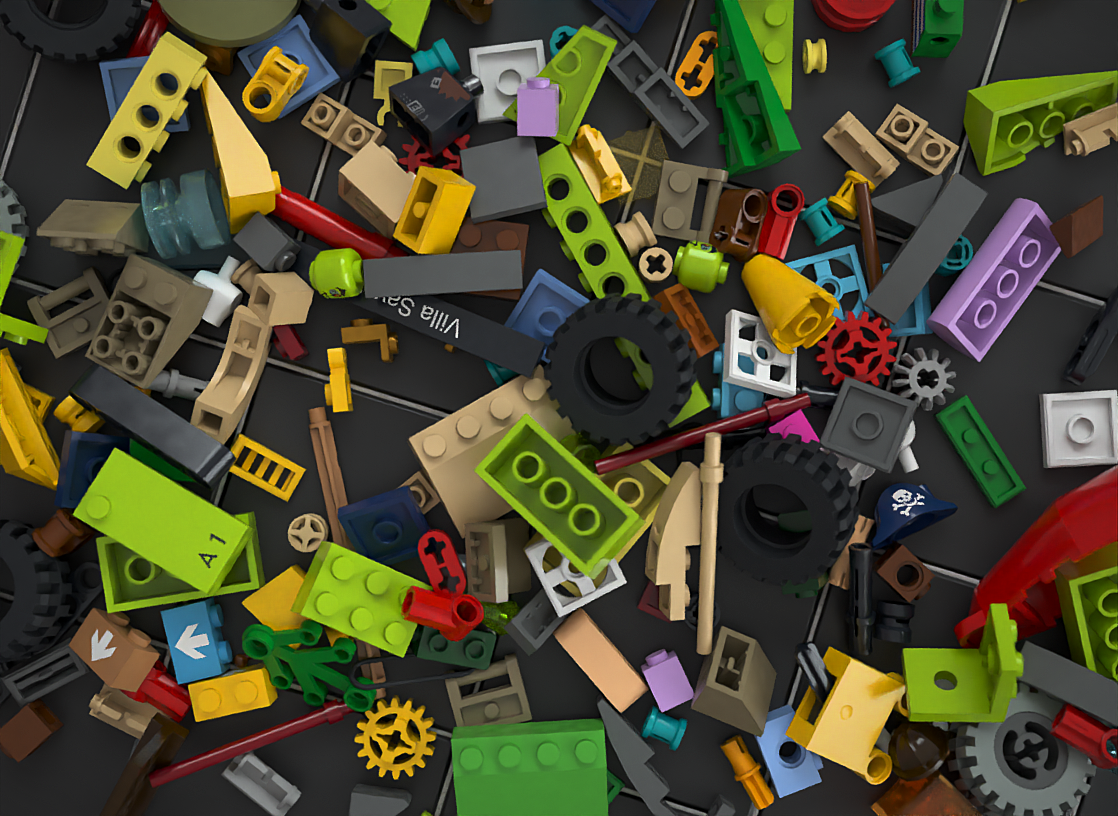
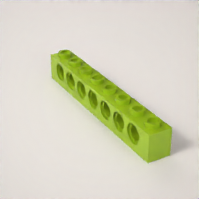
(559, 165)

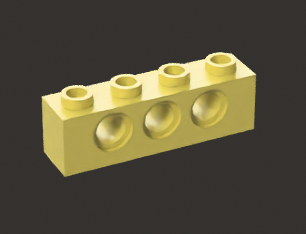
(111, 155)

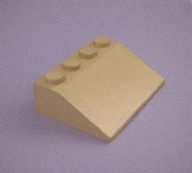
(463, 439)

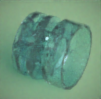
(177, 216)

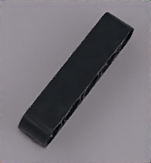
(152, 426)

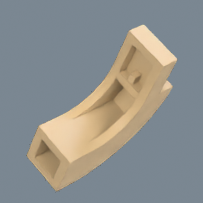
(236, 377)

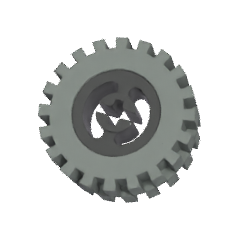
(1049, 773)

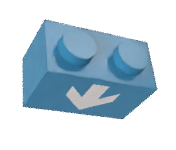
(196, 640)

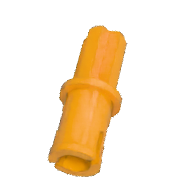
(747, 772)

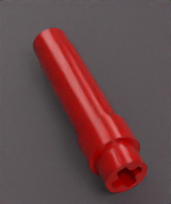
(332, 228)

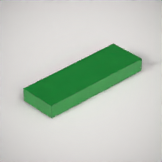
(979, 451)

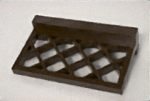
(154, 751)

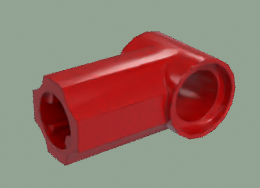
(779, 224)
(449, 615)
(163, 693)
(1085, 735)

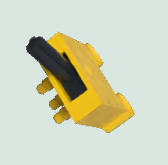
(846, 710)

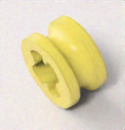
(814, 56)

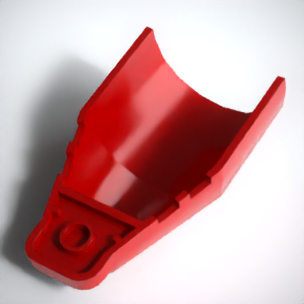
(1025, 577)

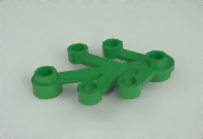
(268, 645)

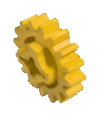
(408, 743)

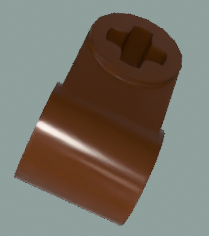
(739, 221)
(62, 533)

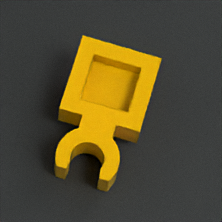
(339, 389)

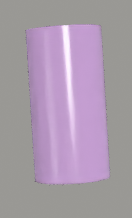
(996, 280)

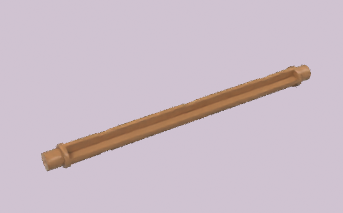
(334, 498)

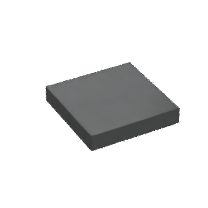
(504, 177)
(868, 425)

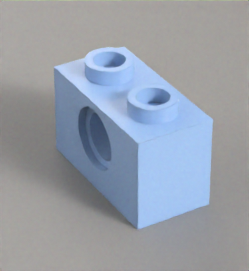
(790, 772)

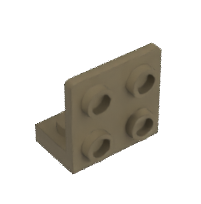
(497, 559)

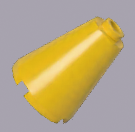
(788, 303)

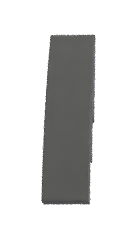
(651, 87)
(925, 248)
(442, 274)
(1070, 684)
(633, 754)

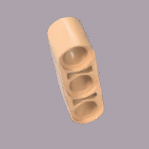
(600, 660)

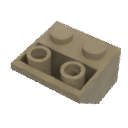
(735, 682)

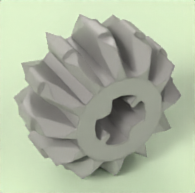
(937, 378)

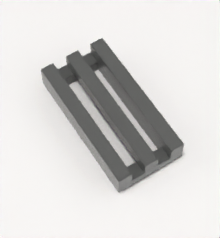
(38, 661)

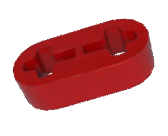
(434, 567)

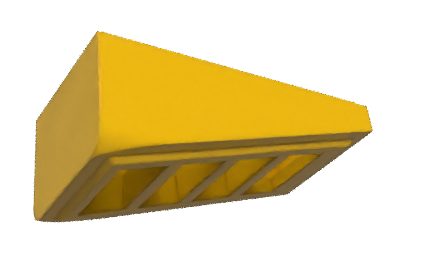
(269, 455)

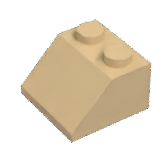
(376, 187)

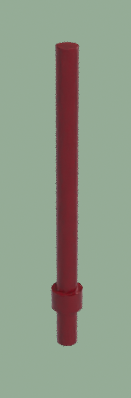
(771, 411)
(331, 712)

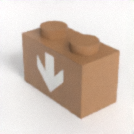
(114, 649)

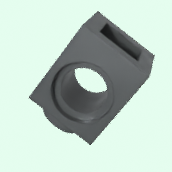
(267, 244)

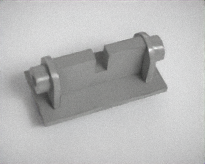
(261, 784)

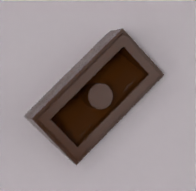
(1079, 227)

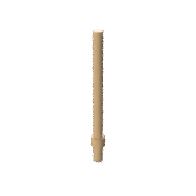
(711, 475)

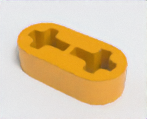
(692, 61)

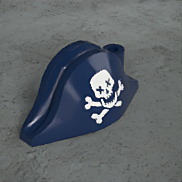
(905, 511)

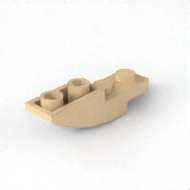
(673, 528)

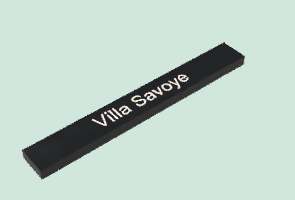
(445, 323)

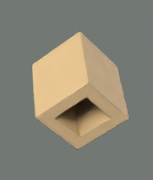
(280, 298)

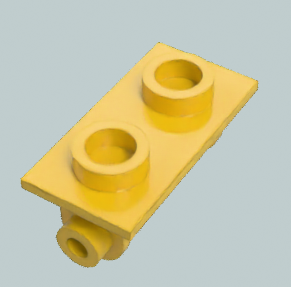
(598, 165)

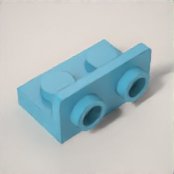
(731, 398)

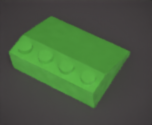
(531, 769)

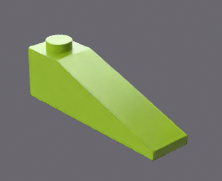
(1019, 115)

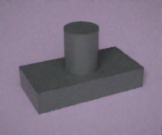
(534, 622)

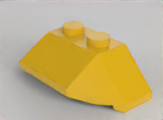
(23, 438)

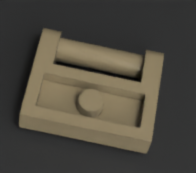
(676, 200)
(77, 325)
(493, 706)

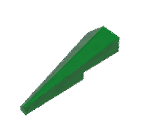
(753, 114)

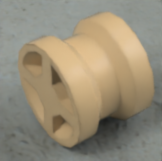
(635, 234)
(301, 532)

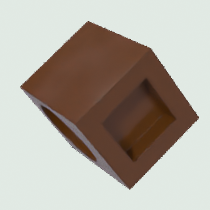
(888, 565)
(28, 730)

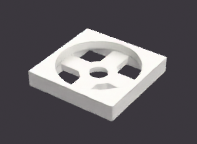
(761, 379)
(561, 573)

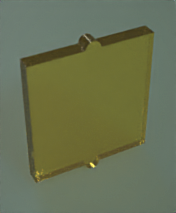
(640, 161)

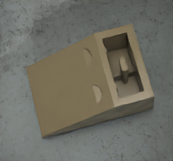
(97, 226)
(147, 319)

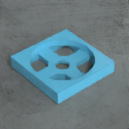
(847, 256)

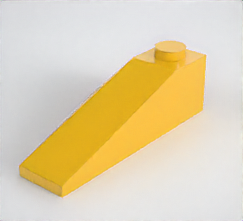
(244, 170)

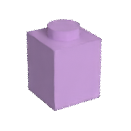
(537, 108)
(666, 679)

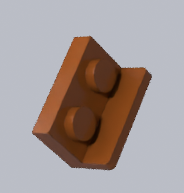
(683, 305)

